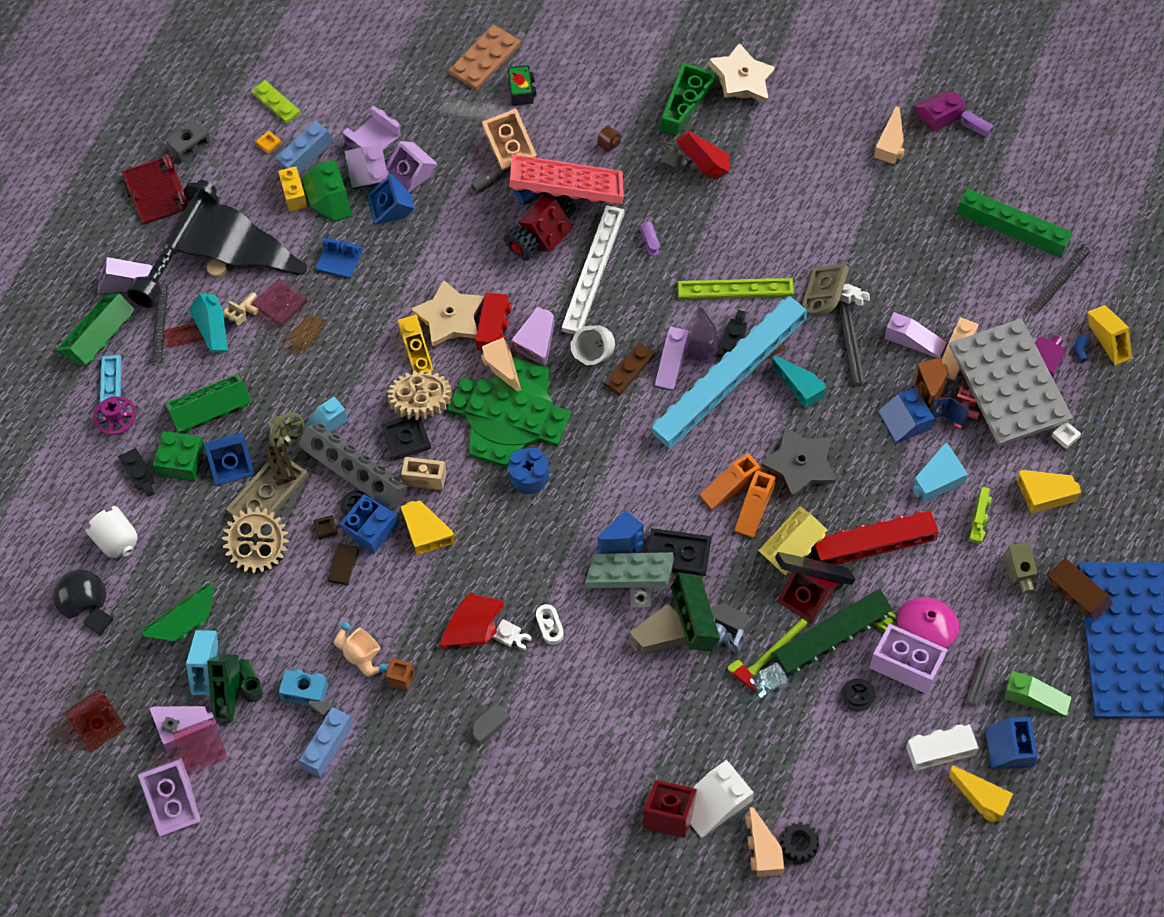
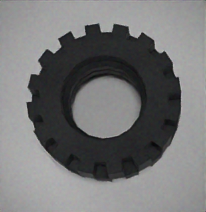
(802, 830)

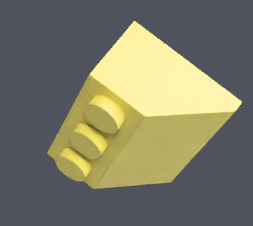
(794, 537)

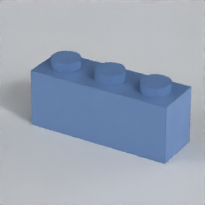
(305, 147)
(326, 742)

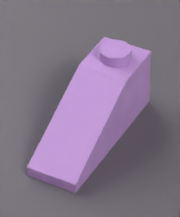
(913, 335)
(672, 358)

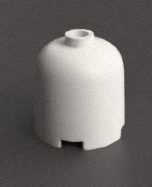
(585, 346)
(113, 533)

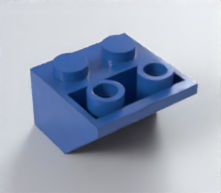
(369, 523)
(1011, 743)

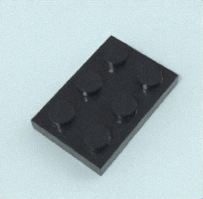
(689, 550)

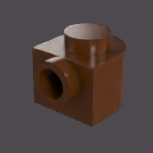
(608, 138)

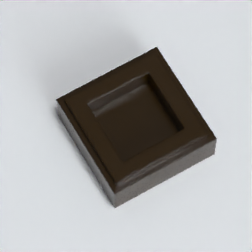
(325, 527)

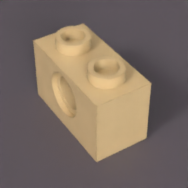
(424, 473)

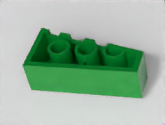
(687, 95)

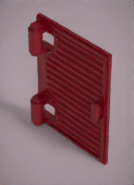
(156, 199)

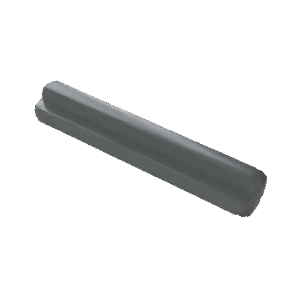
(980, 677)

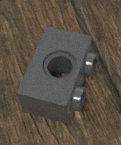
(188, 141)

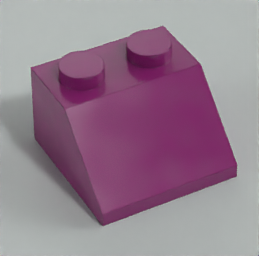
(941, 109)

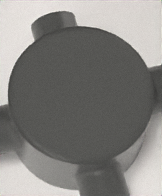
(170, 725)

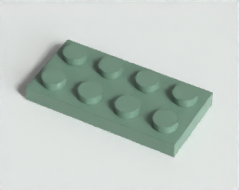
(629, 570)

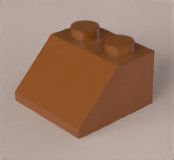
(931, 380)

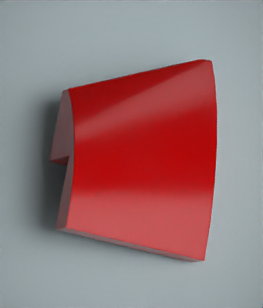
(472, 622)

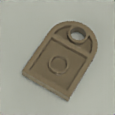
(824, 289)

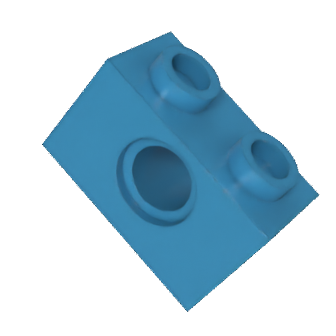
(296, 678)

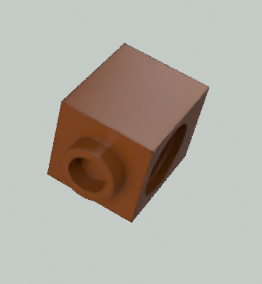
(400, 674)

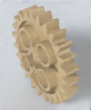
(419, 394)
(257, 521)

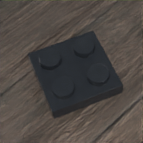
(406, 437)

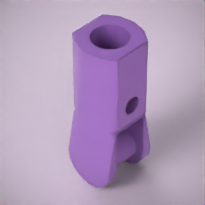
(977, 124)
(650, 238)

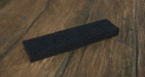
(814, 568)

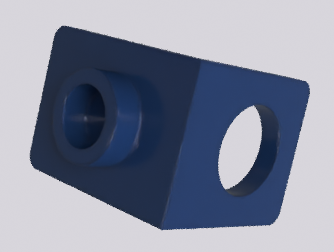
(951, 409)

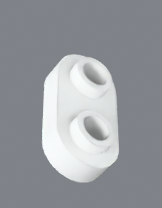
(549, 625)

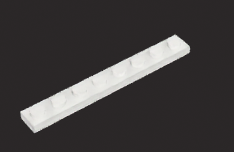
(593, 269)

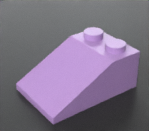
(170, 796)

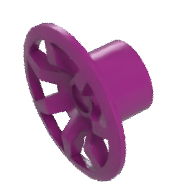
(113, 413)

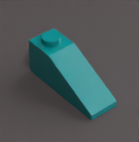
(210, 321)
(801, 382)

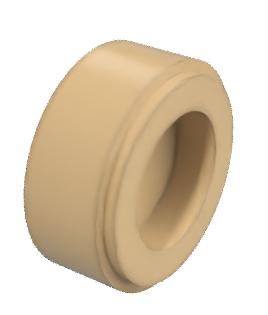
(216, 269)

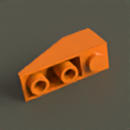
(731, 481)
(755, 504)

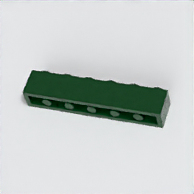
(832, 631)

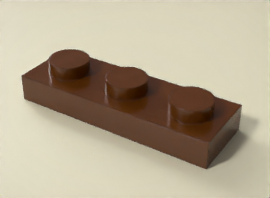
(629, 369)

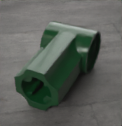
(249, 680)

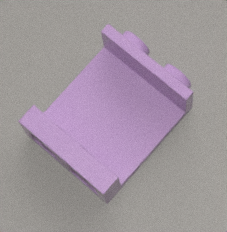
(377, 130)

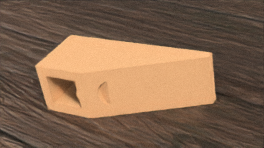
(767, 851)

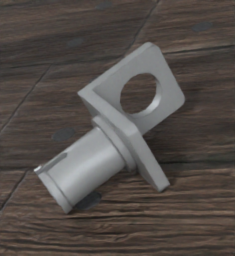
(640, 597)

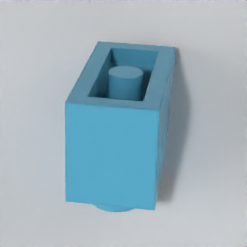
(329, 414)

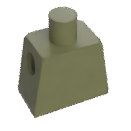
(1020, 565)

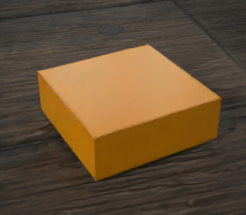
(268, 142)

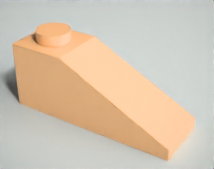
(891, 141)
(963, 329)
(501, 363)

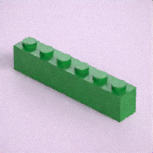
(1014, 223)

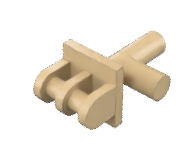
(238, 312)

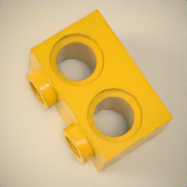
(292, 189)

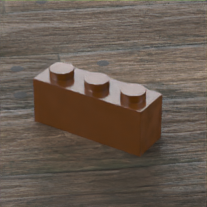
(1079, 590)

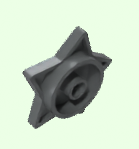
(801, 462)

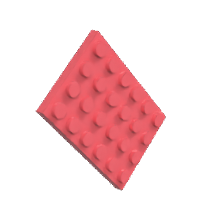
(566, 179)

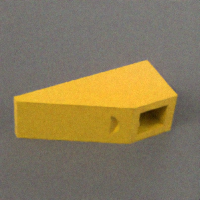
(415, 344)

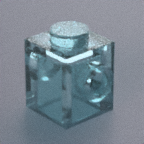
(769, 679)

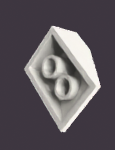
(719, 798)

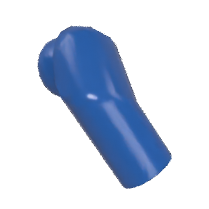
(1079, 347)

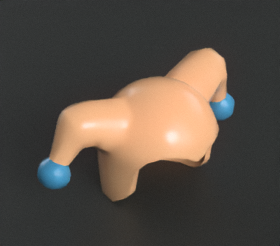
(359, 649)

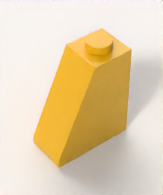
(1111, 333)
(1047, 490)
(425, 528)

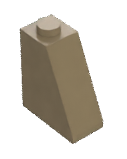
(658, 632)

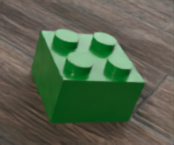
(179, 456)

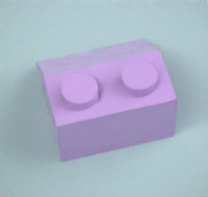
(366, 165)
(410, 165)

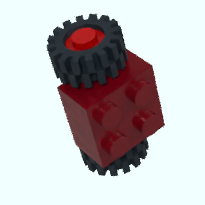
(541, 226)

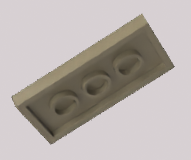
(264, 492)

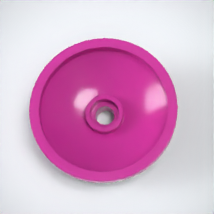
(915, 619)

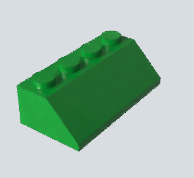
(96, 329)
(208, 403)

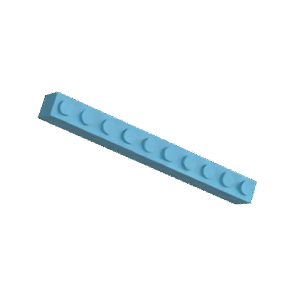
(729, 372)

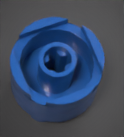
(528, 470)

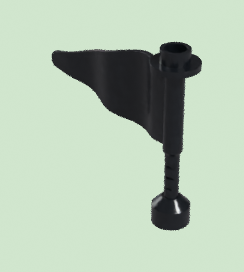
(214, 233)

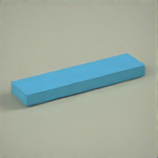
(110, 380)

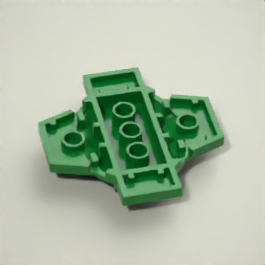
(508, 419)

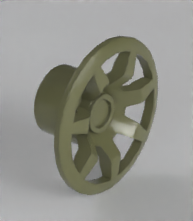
(283, 429)

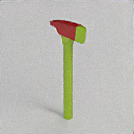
(745, 674)

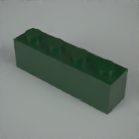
(695, 612)

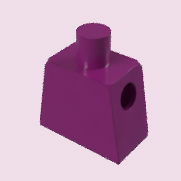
(1051, 352)

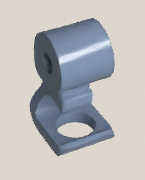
(727, 639)

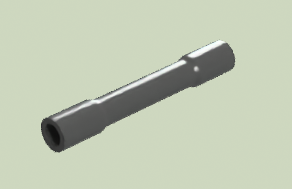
(486, 180)

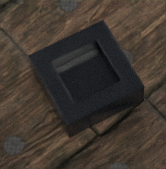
(98, 621)

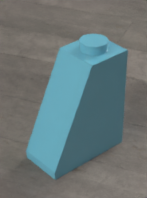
(940, 475)
(202, 649)

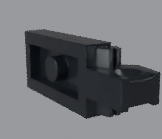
(734, 332)
(137, 471)

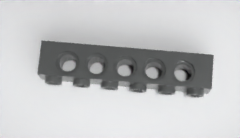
(342, 464)

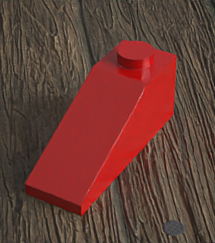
(706, 156)

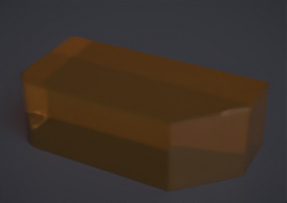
(307, 332)

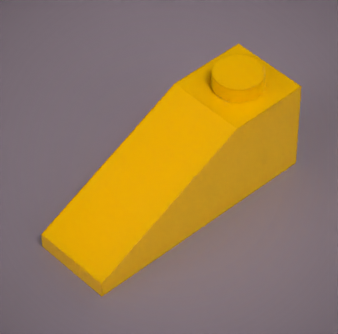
(984, 796)

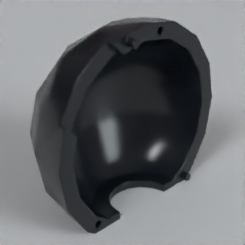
(78, 592)

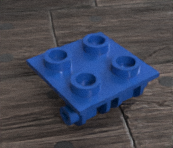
(339, 257)

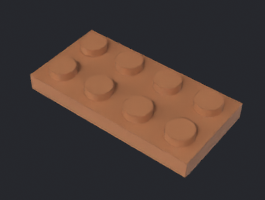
(485, 57)

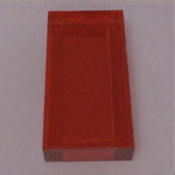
(183, 335)

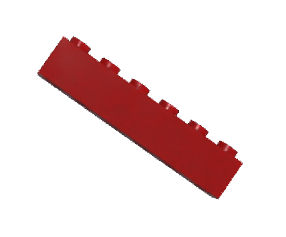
(877, 538)

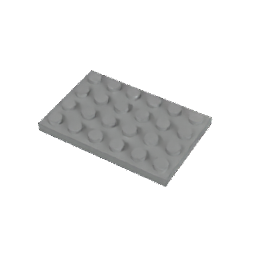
(1010, 382)

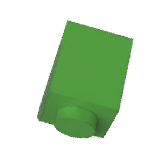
(1036, 694)

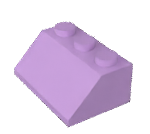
(908, 658)

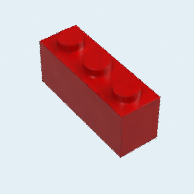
(493, 319)

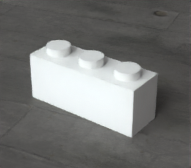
(942, 747)

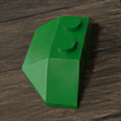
(326, 190)
(182, 617)

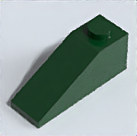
(223, 686)

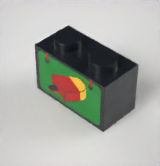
(521, 85)

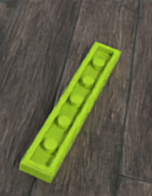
(735, 288)

